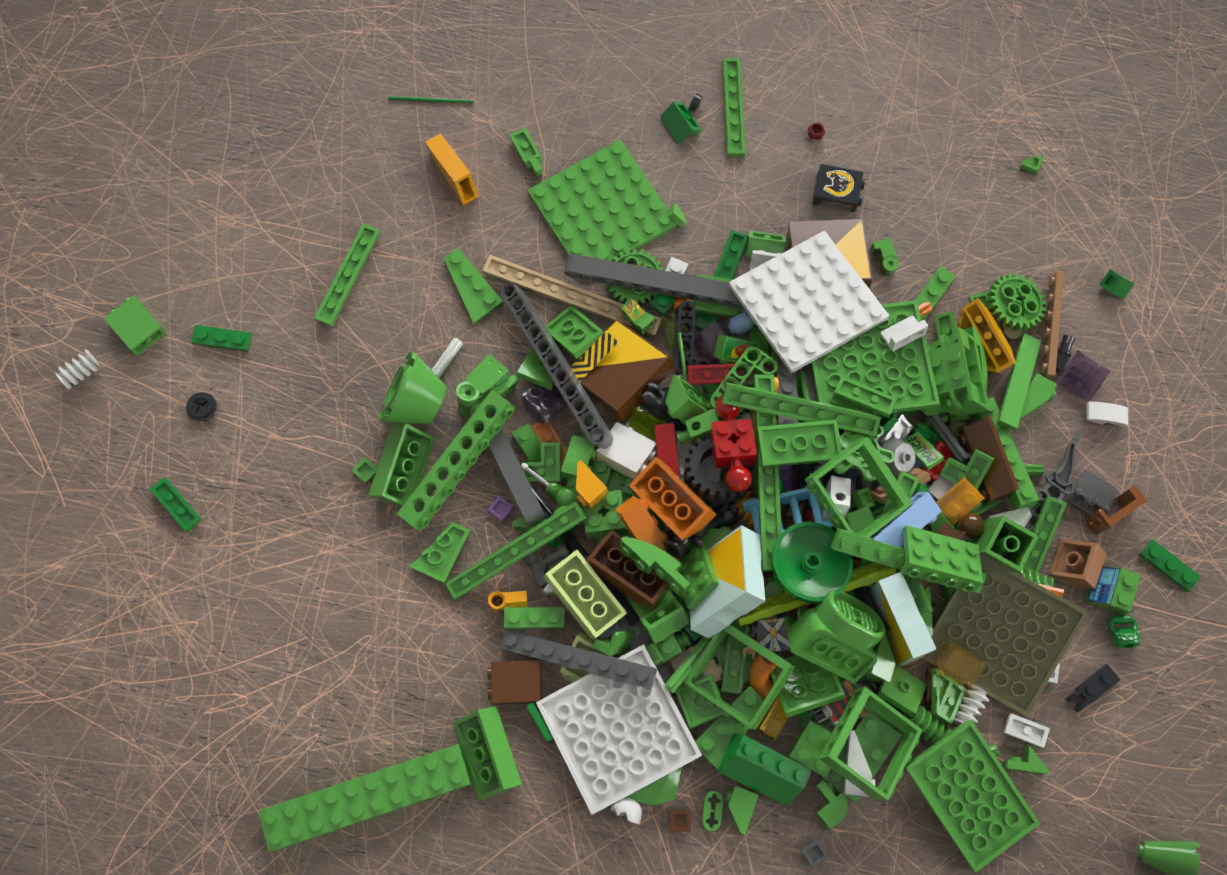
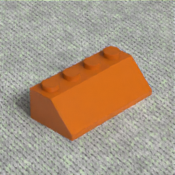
(672, 499)

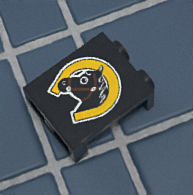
(838, 186)

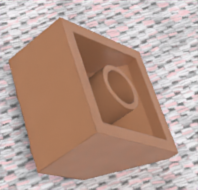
(1078, 562)

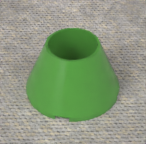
(413, 394)

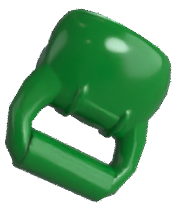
(1124, 637)

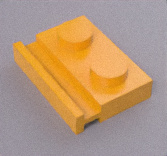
(959, 500)

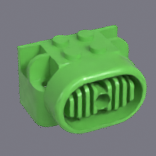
(957, 376)
(837, 635)

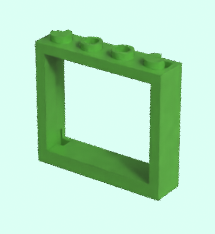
(882, 474)
(728, 710)
(902, 756)

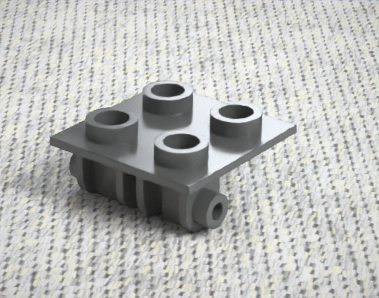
(1092, 494)

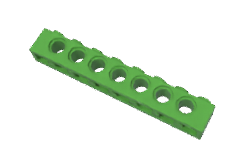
(447, 462)

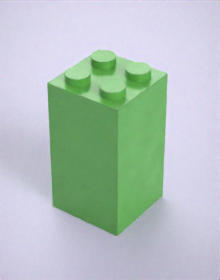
(1005, 542)

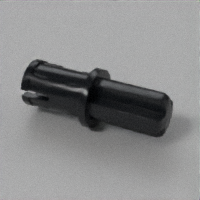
(1064, 352)

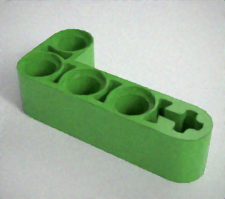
(749, 367)

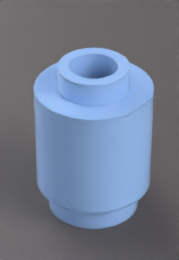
(741, 323)

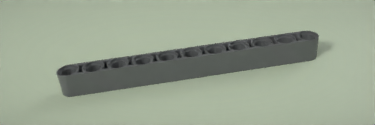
(651, 280)
(562, 367)

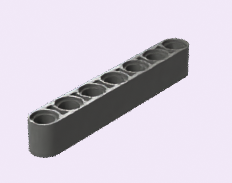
(515, 479)

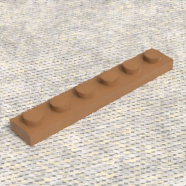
(1051, 332)

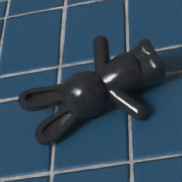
(678, 547)

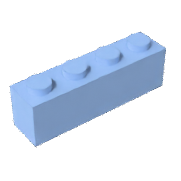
(920, 513)

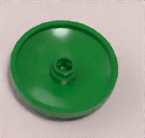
(808, 565)

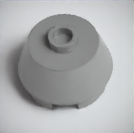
(903, 453)

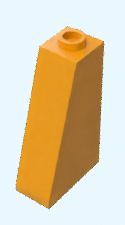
(452, 169)

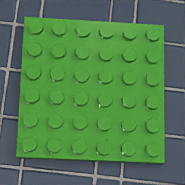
(602, 205)
(870, 361)

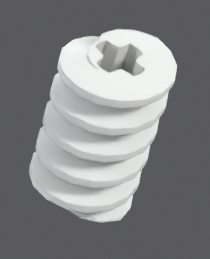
(77, 370)
(970, 705)

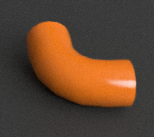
(759, 676)

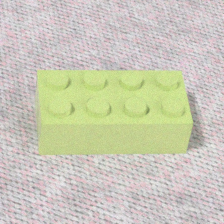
(584, 595)

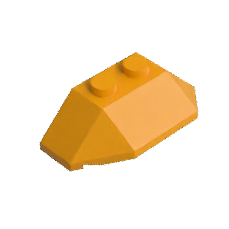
(996, 348)

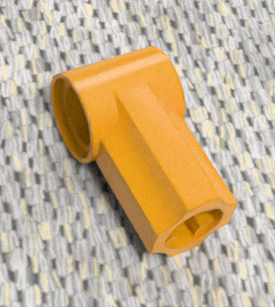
(514, 599)

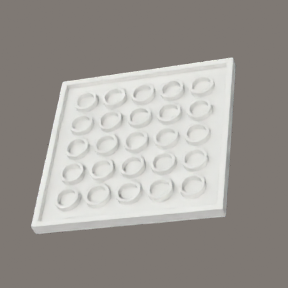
(808, 301)
(617, 734)

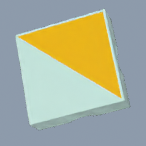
(740, 583)
(908, 633)

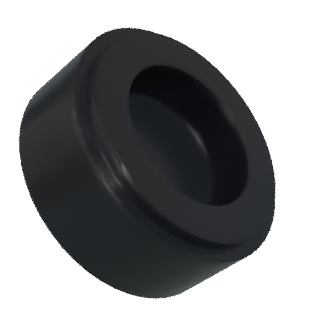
(695, 102)

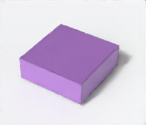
(500, 509)

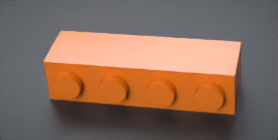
(640, 523)

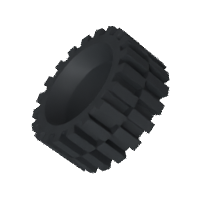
(703, 486)

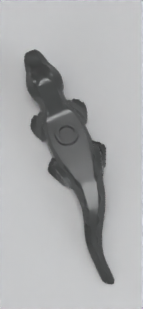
(1057, 481)

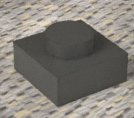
(814, 853)

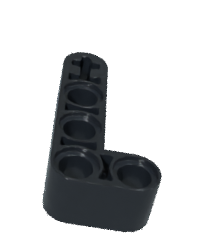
(687, 338)

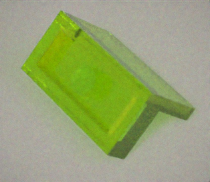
(644, 423)

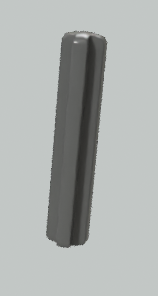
(948, 438)

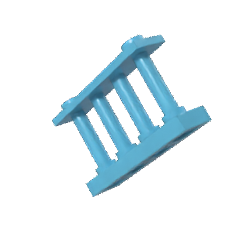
(791, 497)

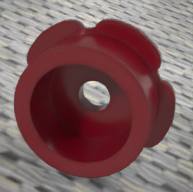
(816, 127)

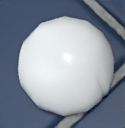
(630, 807)

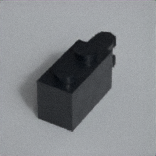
(657, 406)

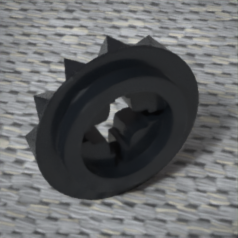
(201, 398)

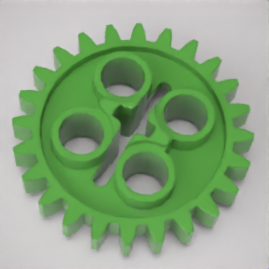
(637, 259)
(1016, 302)

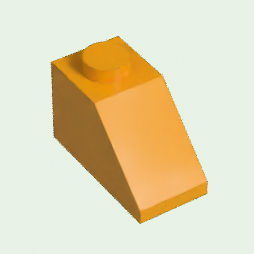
(588, 486)

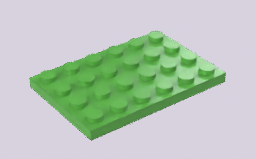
(971, 795)

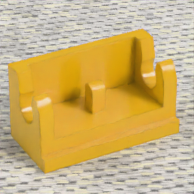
(773, 721)

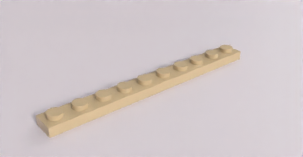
(559, 291)

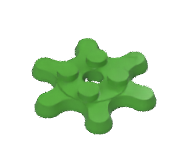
(855, 459)

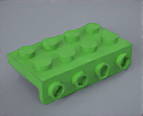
(941, 559)

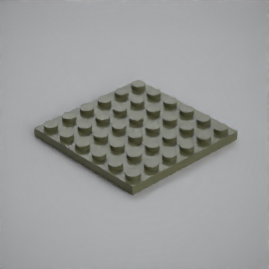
(1013, 630)

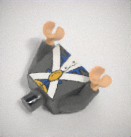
(770, 633)

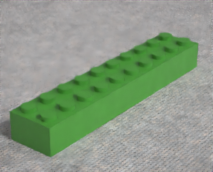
(364, 798)

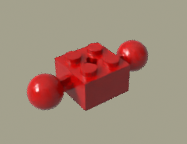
(733, 445)

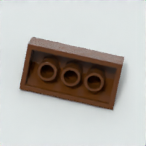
(999, 481)
(624, 575)

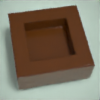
(680, 820)

